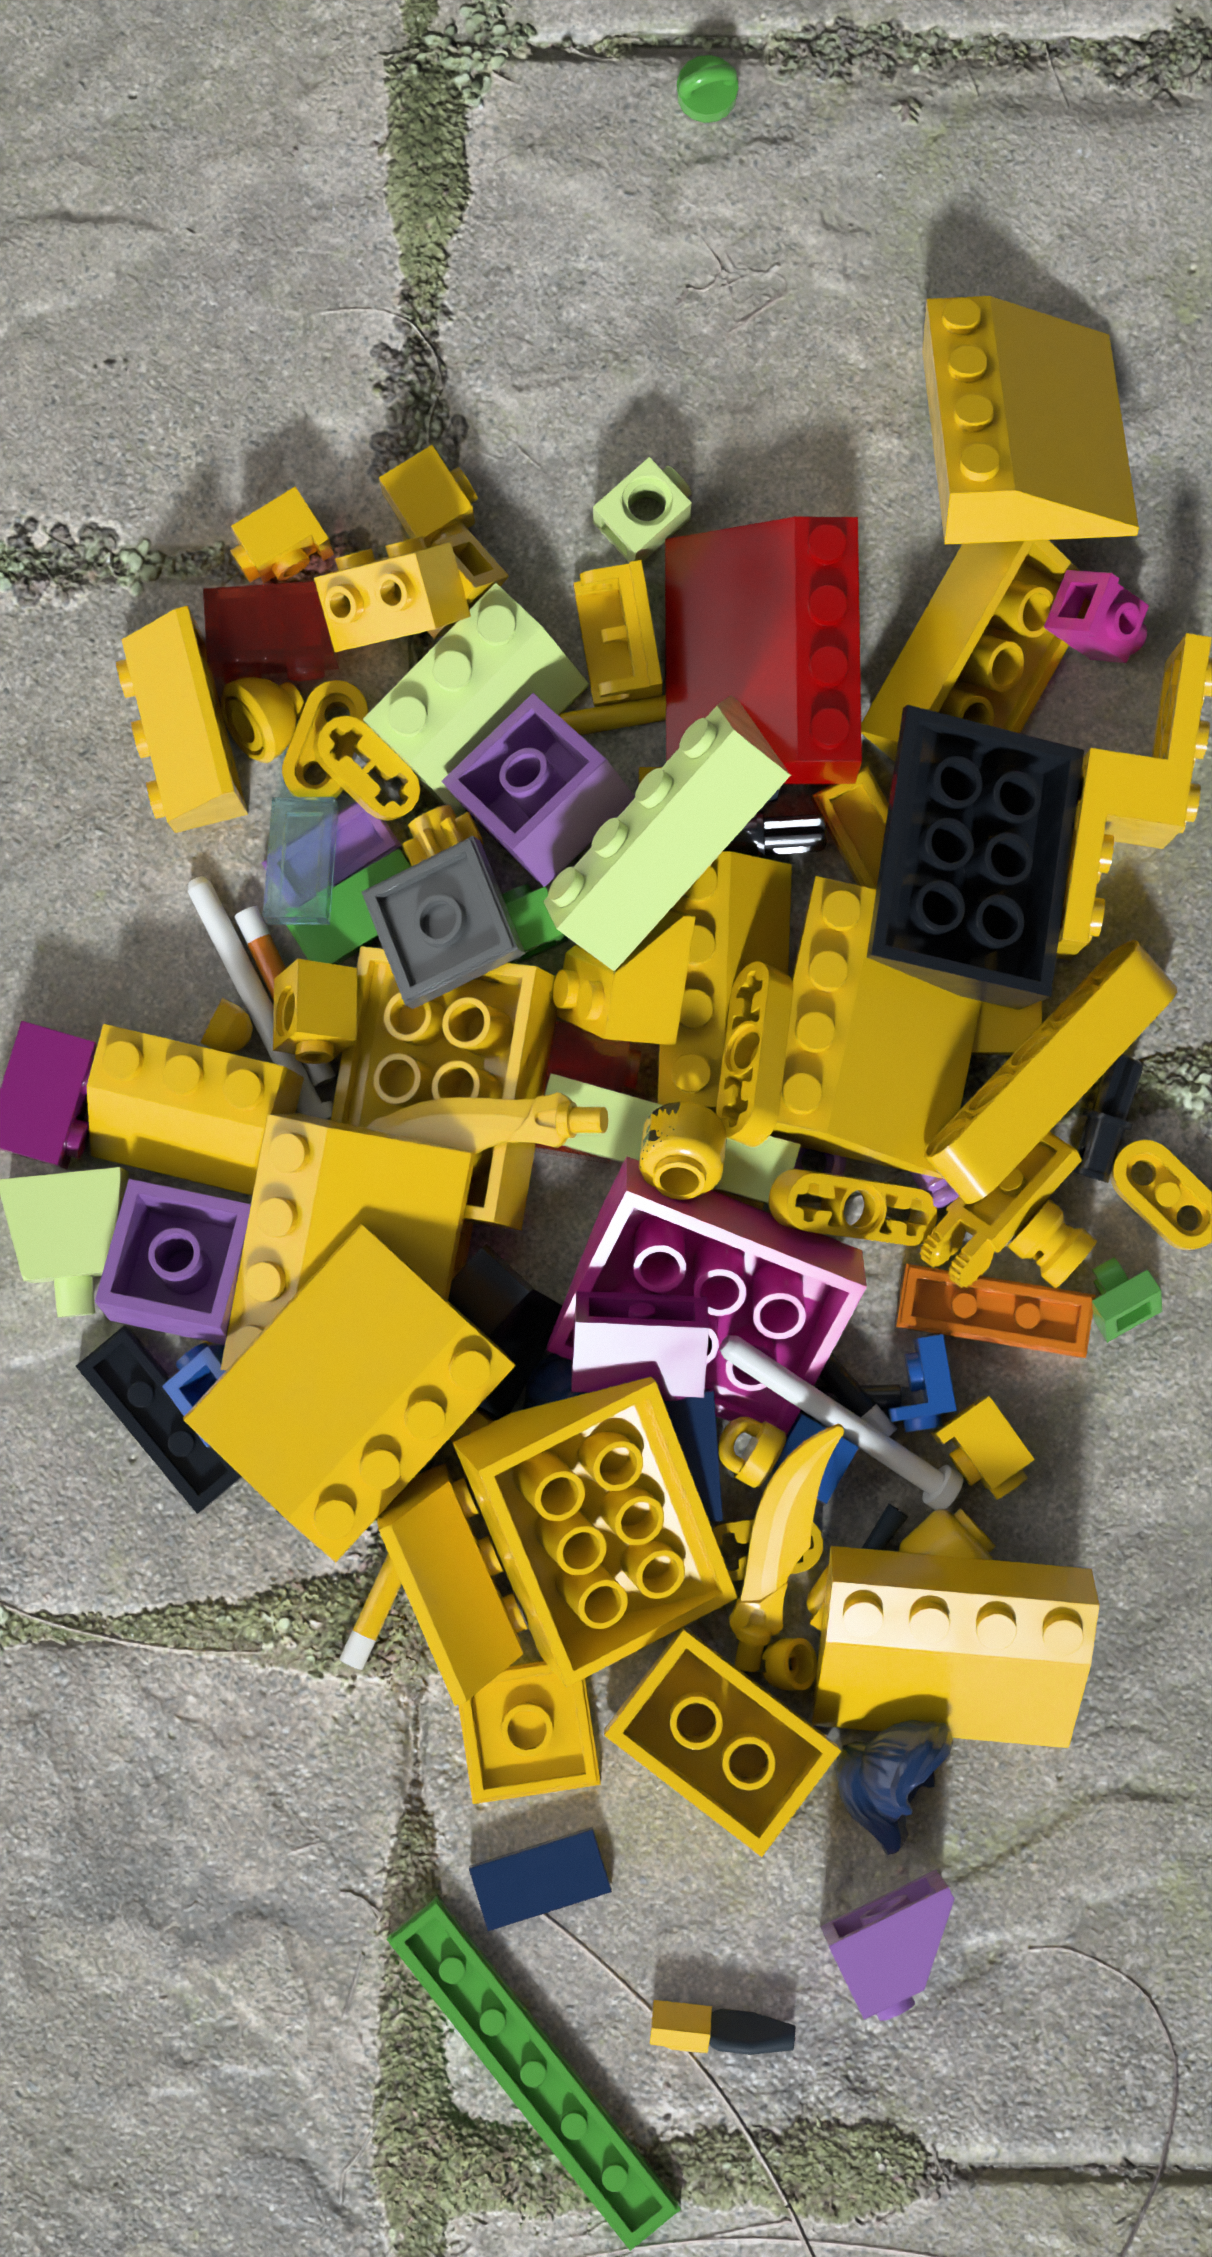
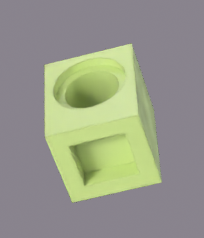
(633, 536)

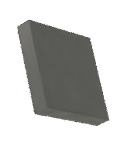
(443, 922)

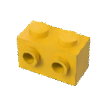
(393, 595)

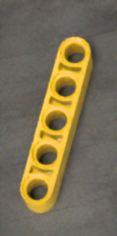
(1050, 1072)

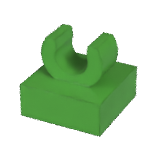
(1123, 1301)

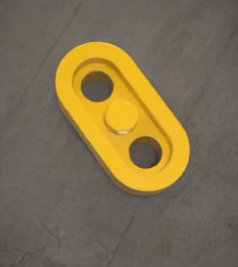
(314, 715)
(1168, 1191)

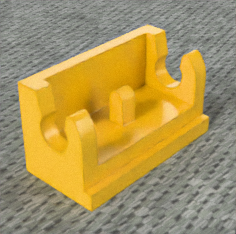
(618, 634)

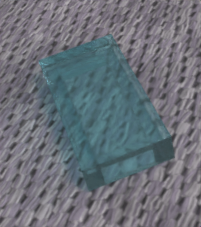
(300, 861)

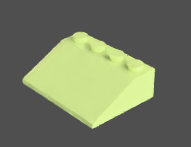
(666, 835)

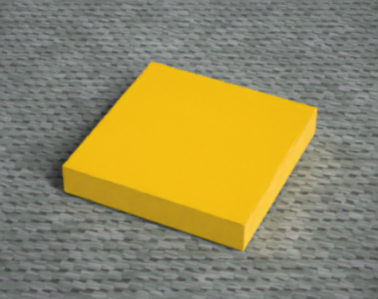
(528, 1735)

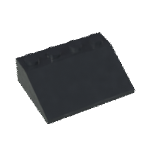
(975, 858)

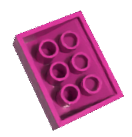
(761, 1281)

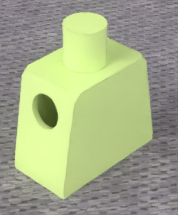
(64, 1230)

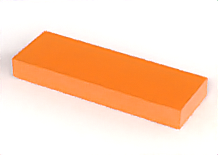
(995, 1311)

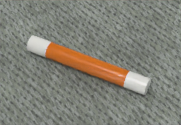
(270, 966)

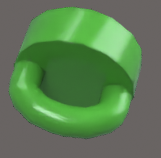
(707, 88)

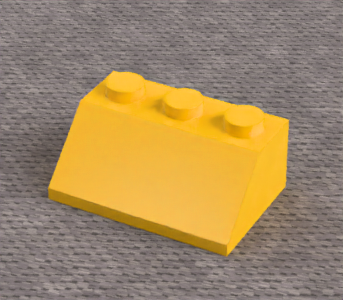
(180, 723)
(183, 1107)
(452, 1581)

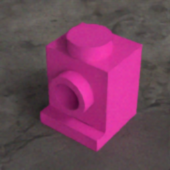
(1113, 620)

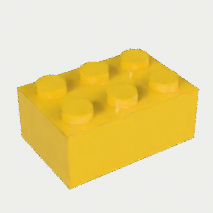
(722, 1741)

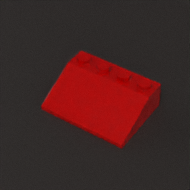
(778, 628)

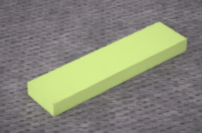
(746, 1169)

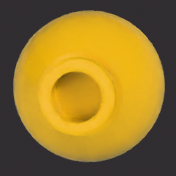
(261, 715)

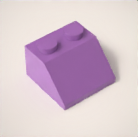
(891, 1945)

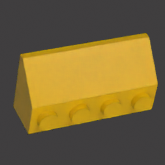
(979, 642)
(739, 920)

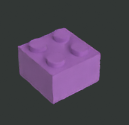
(538, 789)
(174, 1261)

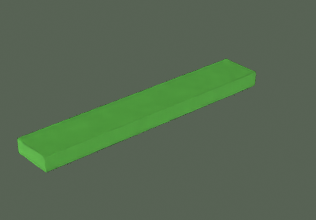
(534, 2073)

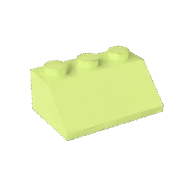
(470, 688)

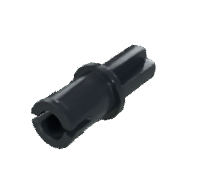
(780, 835)
(1107, 1119)

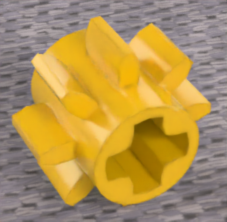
(438, 831)

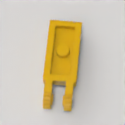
(1000, 1213)

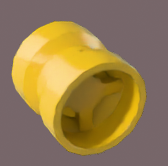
(1052, 1243)

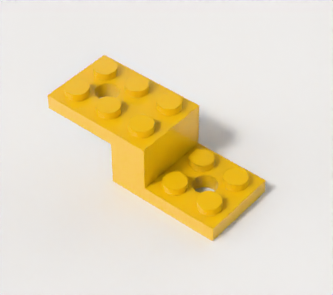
(1137, 795)

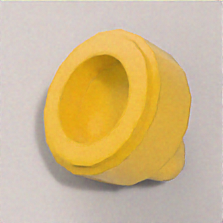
(758, 1455)

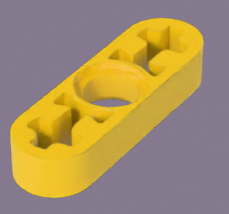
(761, 1015)
(834, 1193)

